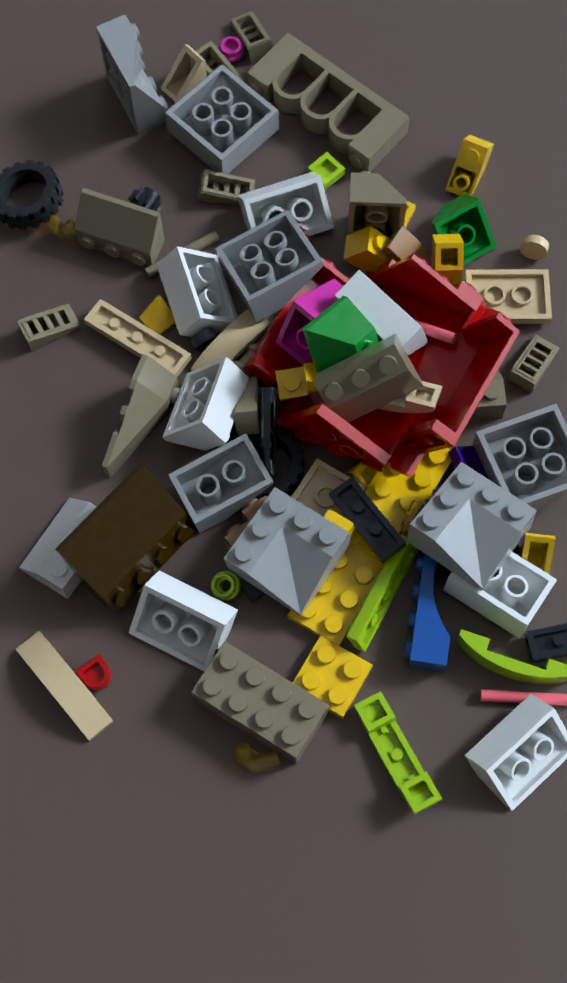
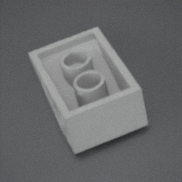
(221, 482)

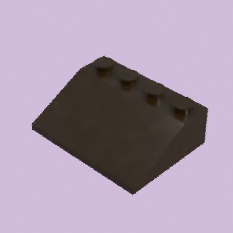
(126, 539)

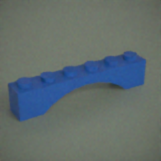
(429, 638)

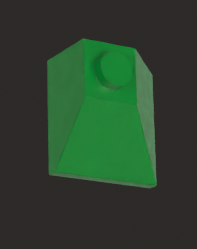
(466, 217)
(338, 334)

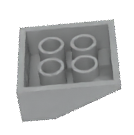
(127, 74)
(222, 120)
(270, 264)
(527, 455)
(471, 526)
(287, 551)

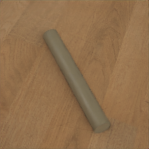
(197, 245)

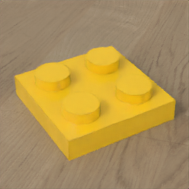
(333, 675)

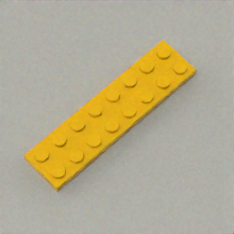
(355, 573)

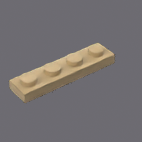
(136, 337)

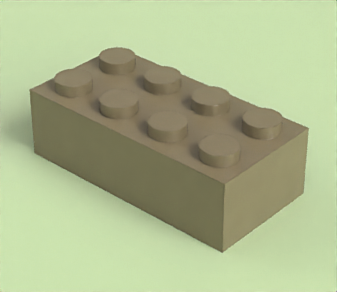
(260, 702)

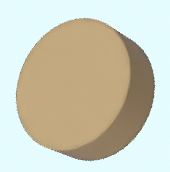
(534, 247)

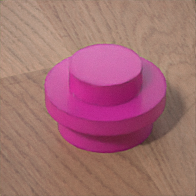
(231, 48)

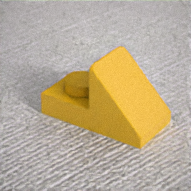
(297, 382)

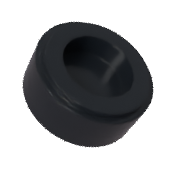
(203, 338)

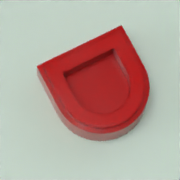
(95, 674)

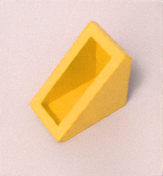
(538, 550)

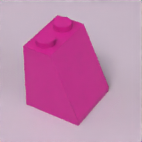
(302, 313)

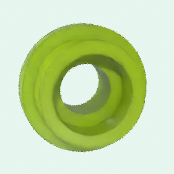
(217, 585)

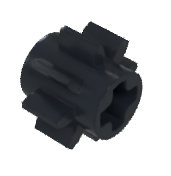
(146, 198)

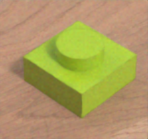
(328, 169)

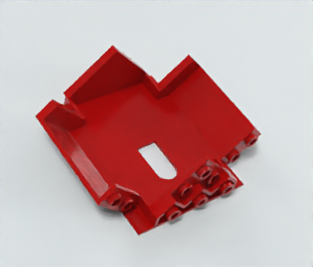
(461, 368)

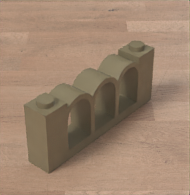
(363, 149)

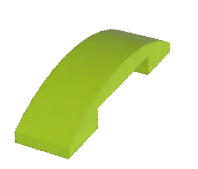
(476, 647)
(396, 753)

